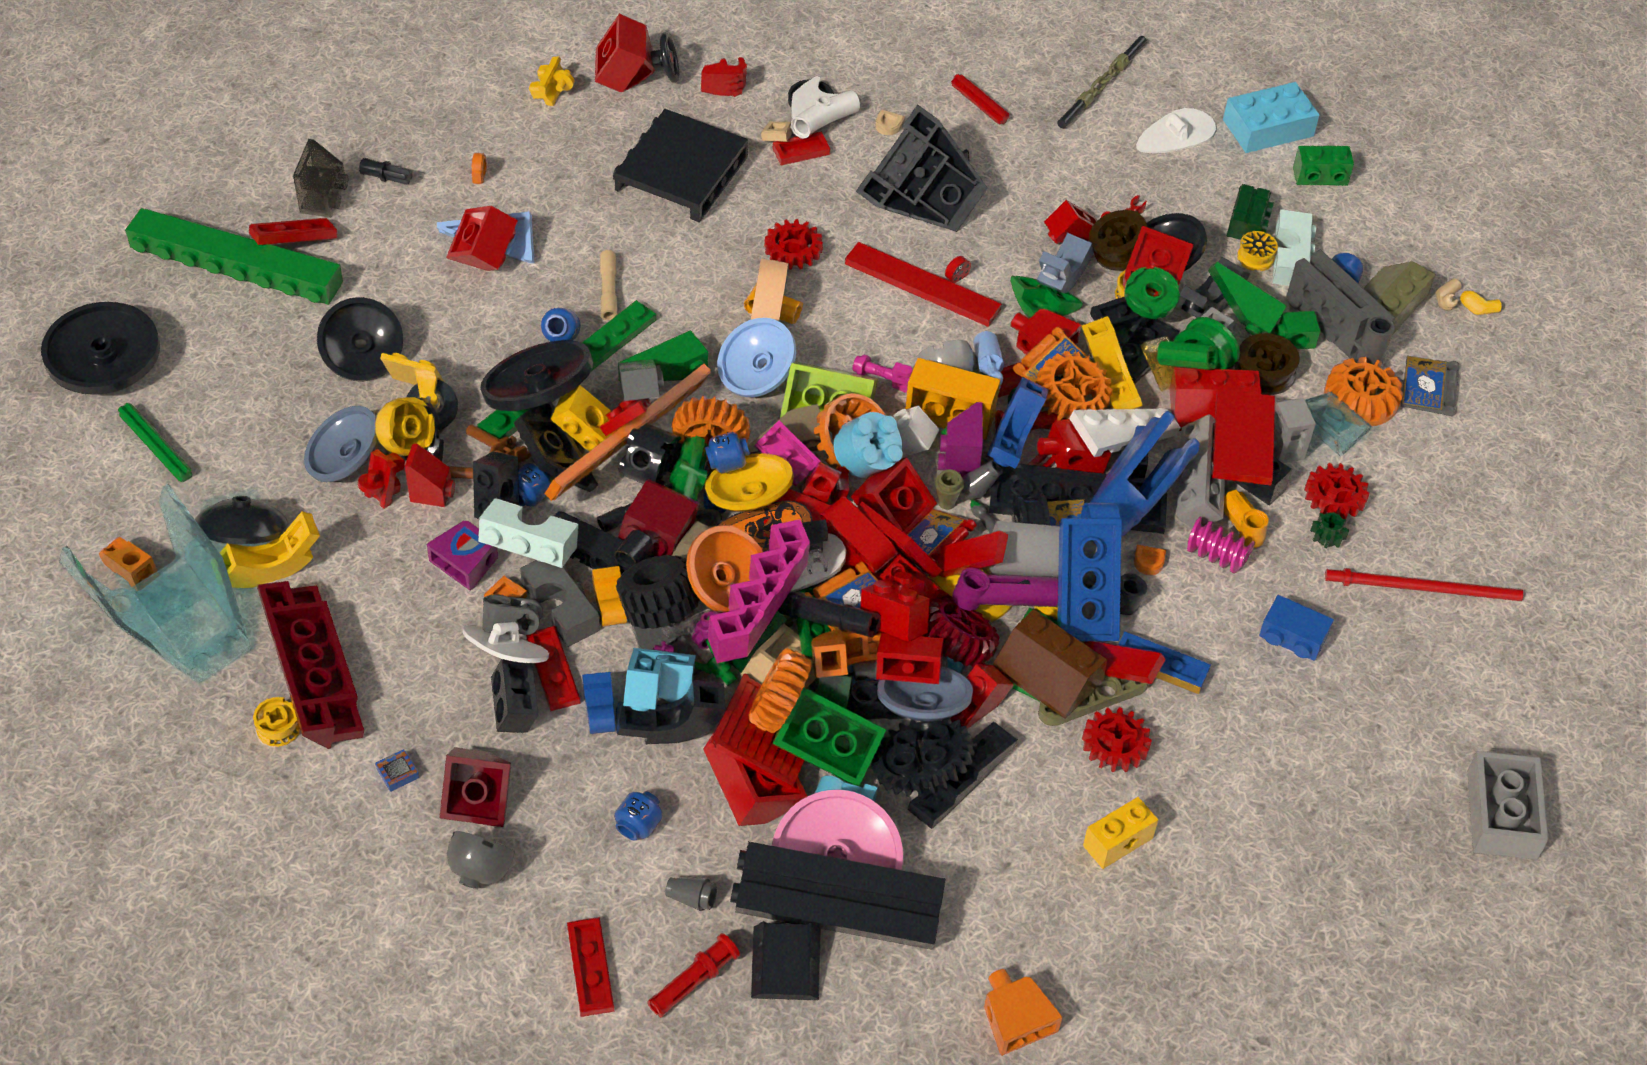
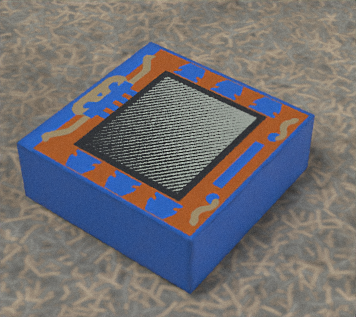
(397, 770)

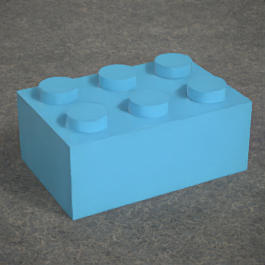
(1270, 117)

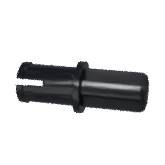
(385, 171)

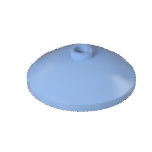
(749, 349)

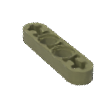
(1096, 700)

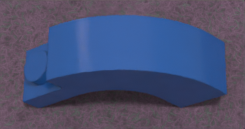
(1016, 423)

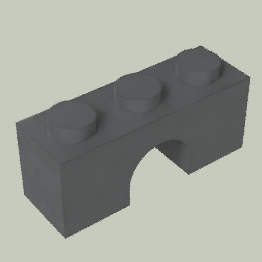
(640, 379)
(576, 615)

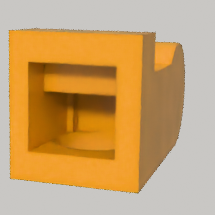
(607, 596)

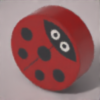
(957, 269)

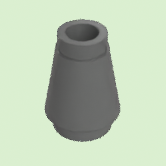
(980, 480)
(692, 892)

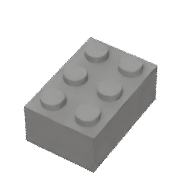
(1507, 805)

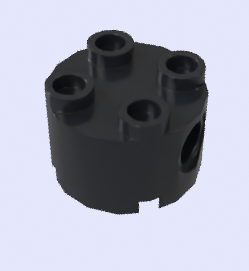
(650, 454)

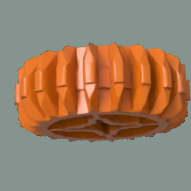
(1079, 380)
(709, 419)
(780, 690)

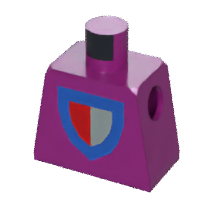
(461, 554)

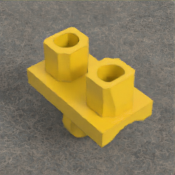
(552, 82)

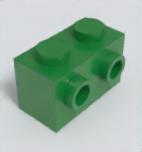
(1323, 165)

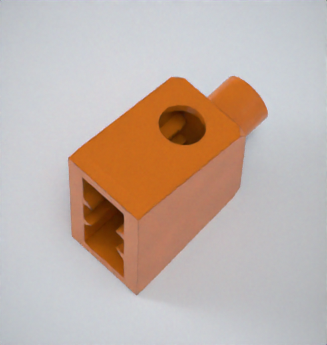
(1019, 1012)

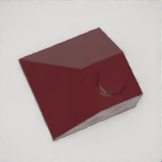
(475, 787)

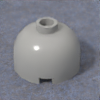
(954, 353)

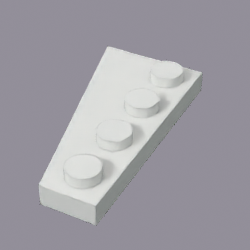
(1114, 427)

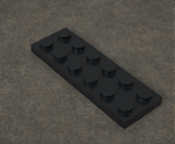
(1063, 485)

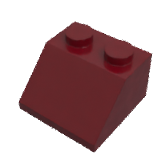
(661, 516)

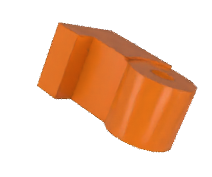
(128, 561)

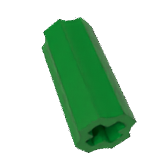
(1187, 355)

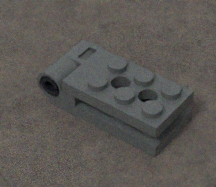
(1342, 308)

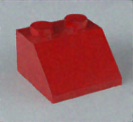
(482, 238)

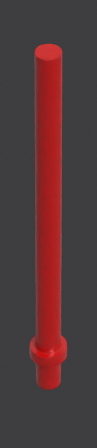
(1348, 577)

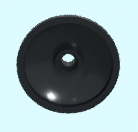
(1184, 228)
(357, 320)
(242, 521)

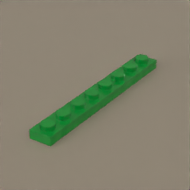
(601, 346)

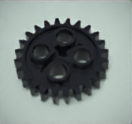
(944, 754)

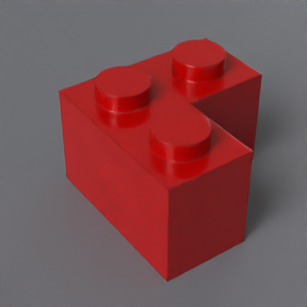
(899, 604)

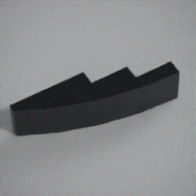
(990, 749)

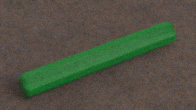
(155, 442)

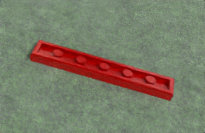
(923, 284)

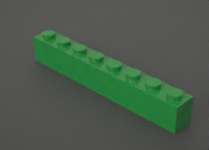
(234, 256)

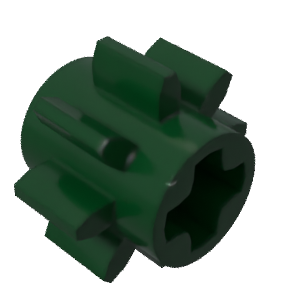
(1329, 530)

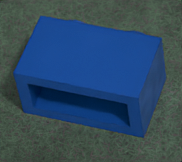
(1296, 628)

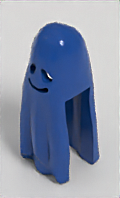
(1135, 503)

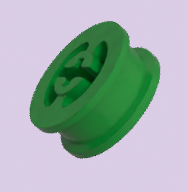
(1212, 332)

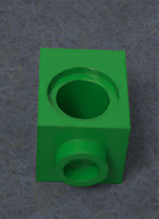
(1299, 329)

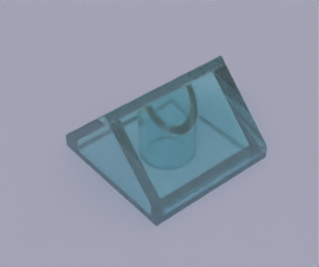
(1336, 422)

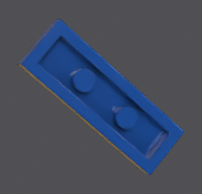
(1177, 668)

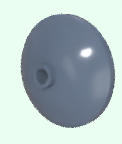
(341, 444)
(925, 700)

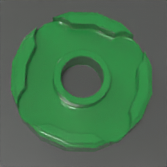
(1147, 305)

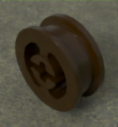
(1115, 238)
(1273, 358)

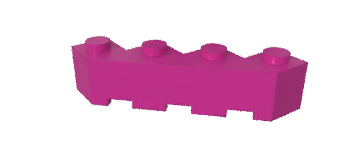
(757, 601)

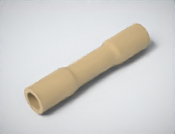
(608, 274)

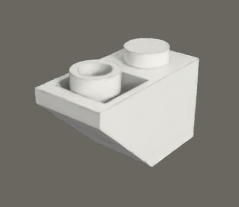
(915, 430)

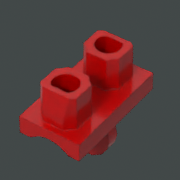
(381, 477)

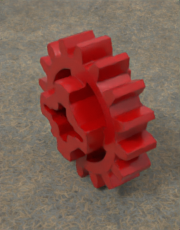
(793, 243)
(1336, 490)
(1116, 739)

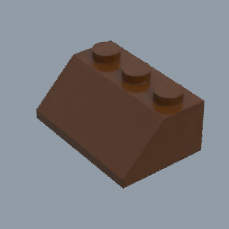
(1050, 664)

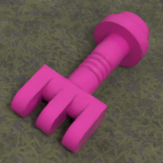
(898, 374)

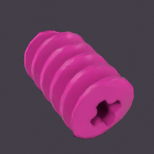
(1219, 546)

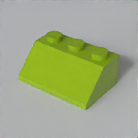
(819, 385)

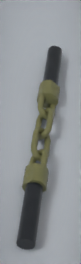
(1086, 97)

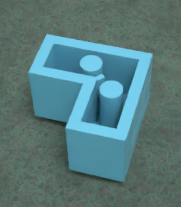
(655, 676)

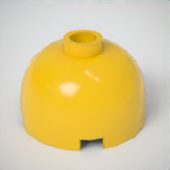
(404, 423)

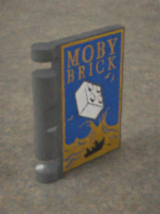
(1430, 385)

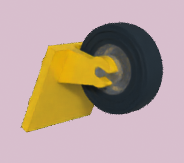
(426, 383)

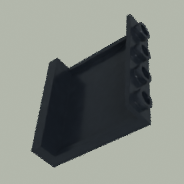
(683, 162)

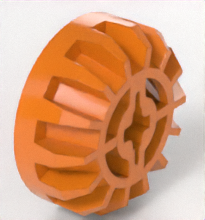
(1371, 407)
(838, 413)

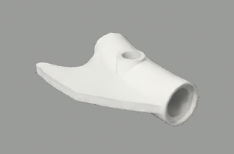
(814, 109)

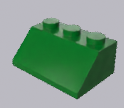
(830, 737)

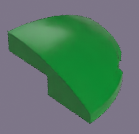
(1035, 296)

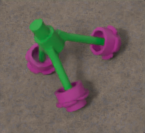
(700, 637)

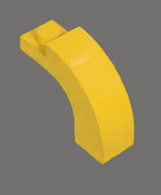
(1106, 349)
(274, 560)

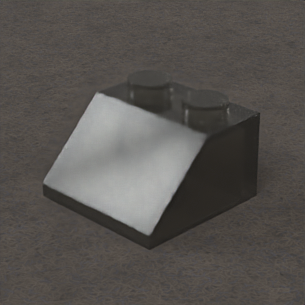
(319, 181)

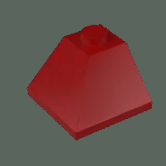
(897, 495)

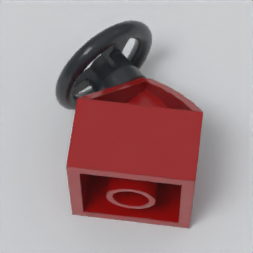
(627, 57)

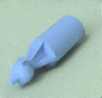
(989, 355)

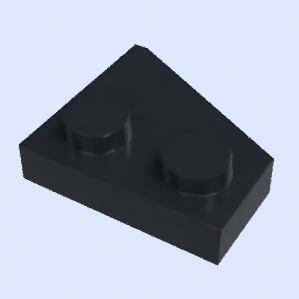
(1122, 317)

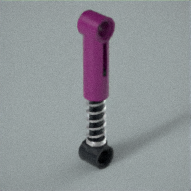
(978, 589)

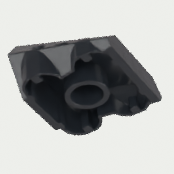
(785, 961)

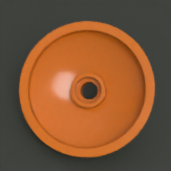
(723, 552)

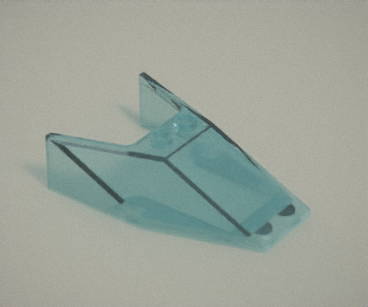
(184, 608)

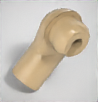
(1446, 292)

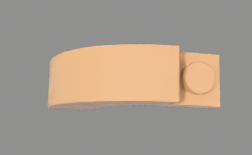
(769, 289)

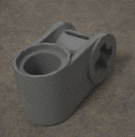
(511, 609)

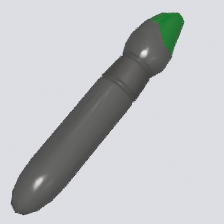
(981, 513)

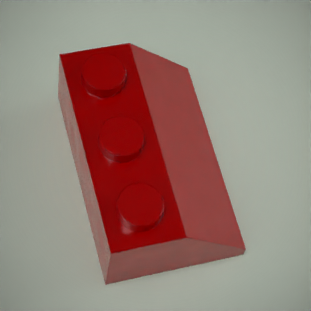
(1195, 390)
(749, 793)

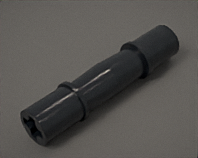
(831, 614)

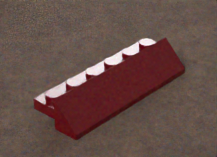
(312, 663)

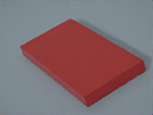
(1243, 437)

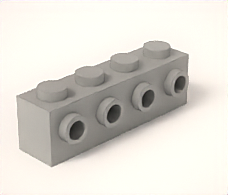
(1197, 490)

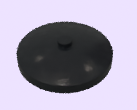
(100, 348)
(536, 375)

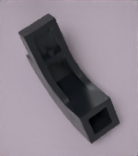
(1208, 294)
(676, 721)

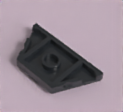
(549, 445)

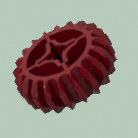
(965, 632)

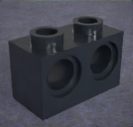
(514, 696)

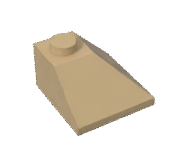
(767, 653)

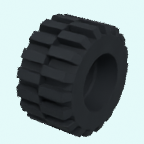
(656, 592)

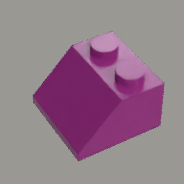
(962, 442)

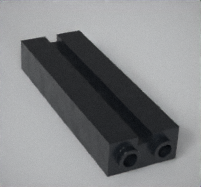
(838, 895)

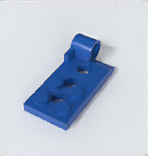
(1103, 526)

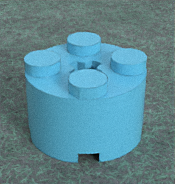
(868, 444)

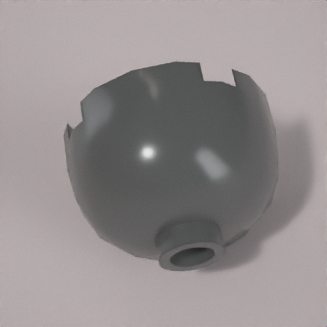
(477, 859)

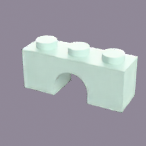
(1295, 233)
(548, 542)

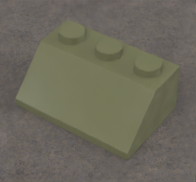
(1401, 289)

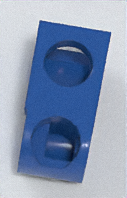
(599, 702)

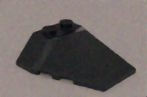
(925, 175)

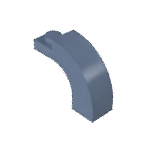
(1067, 266)

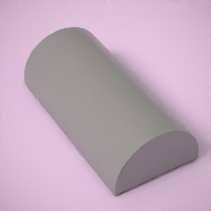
(1033, 551)

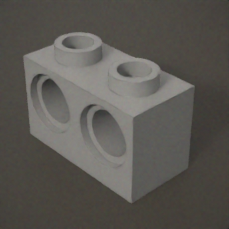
(1292, 430)

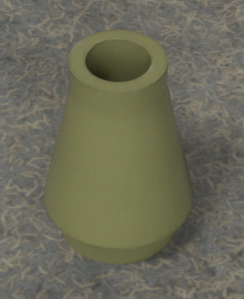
(948, 488)

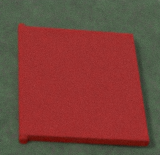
(751, 745)

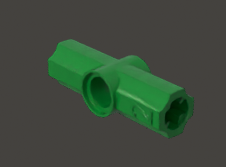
(689, 472)

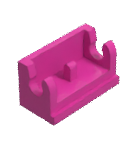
(785, 444)

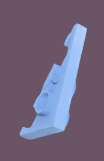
(519, 248)

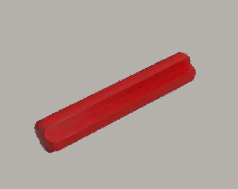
(980, 99)

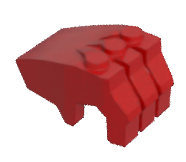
(724, 78)

